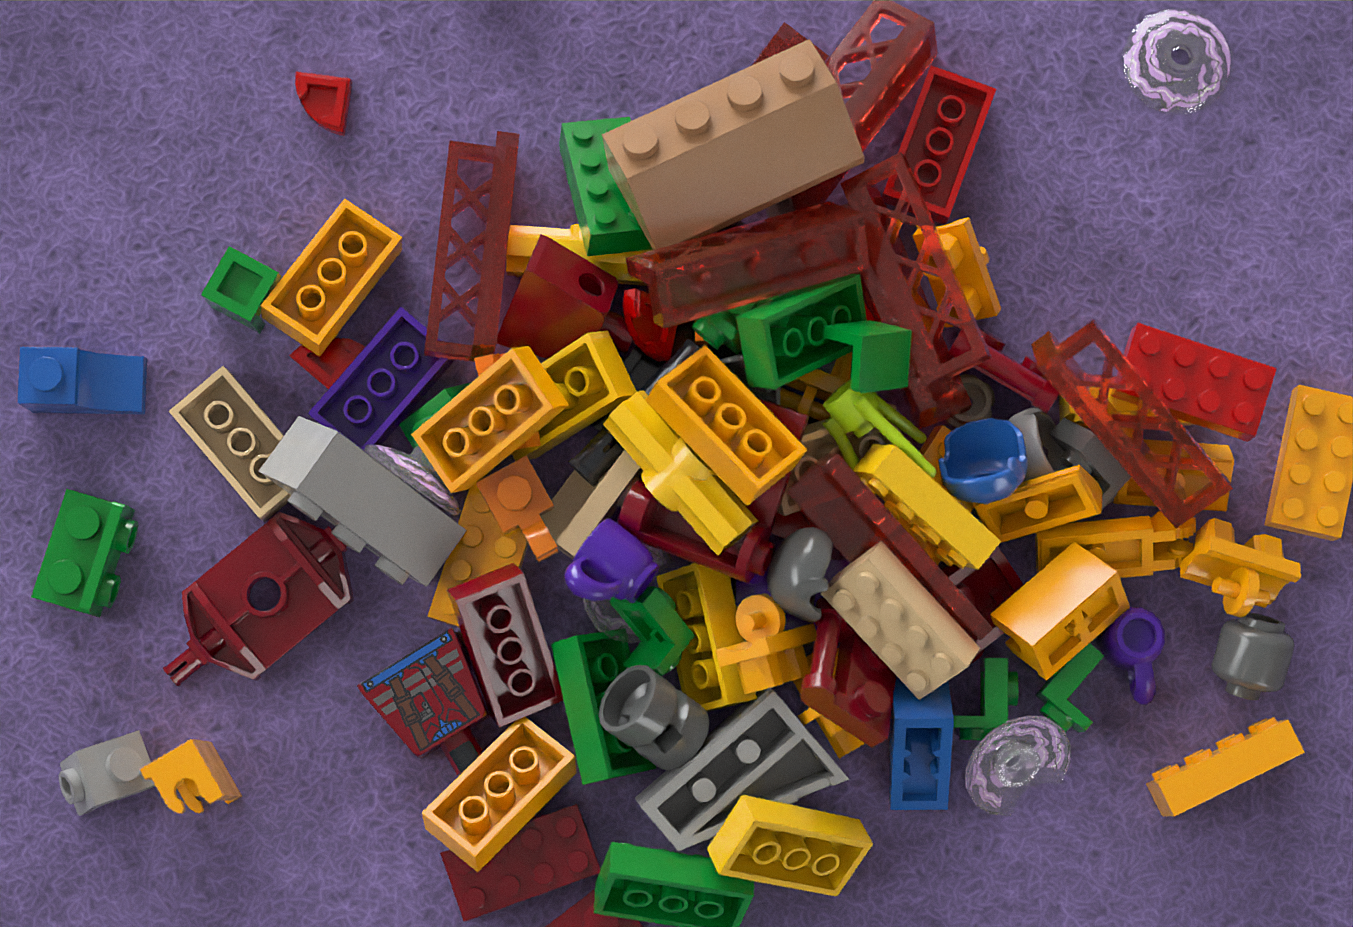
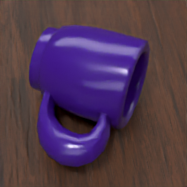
(611, 565)
(1133, 646)

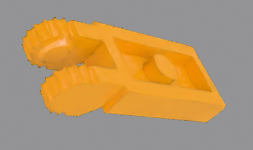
(1121, 543)

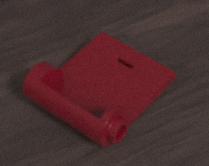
(672, 533)

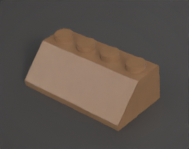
(733, 147)

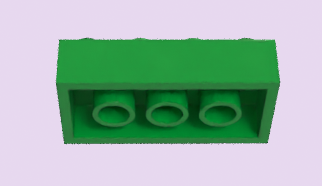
(600, 207)
(786, 334)
(585, 671)
(669, 888)

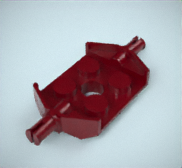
(236, 635)

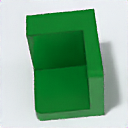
(240, 288)
(878, 354)

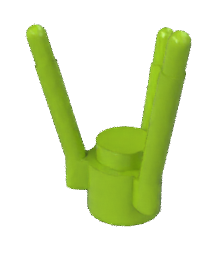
(860, 415)

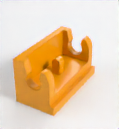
(1061, 609)
(195, 772)

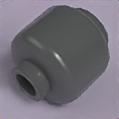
(1253, 655)

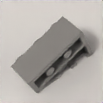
(363, 501)
(751, 753)

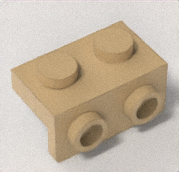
(583, 507)

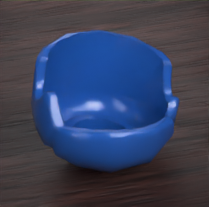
(984, 461)

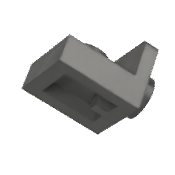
(1085, 449)

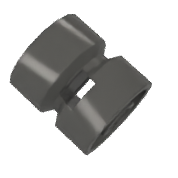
(654, 717)

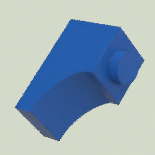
(81, 381)
(920, 749)

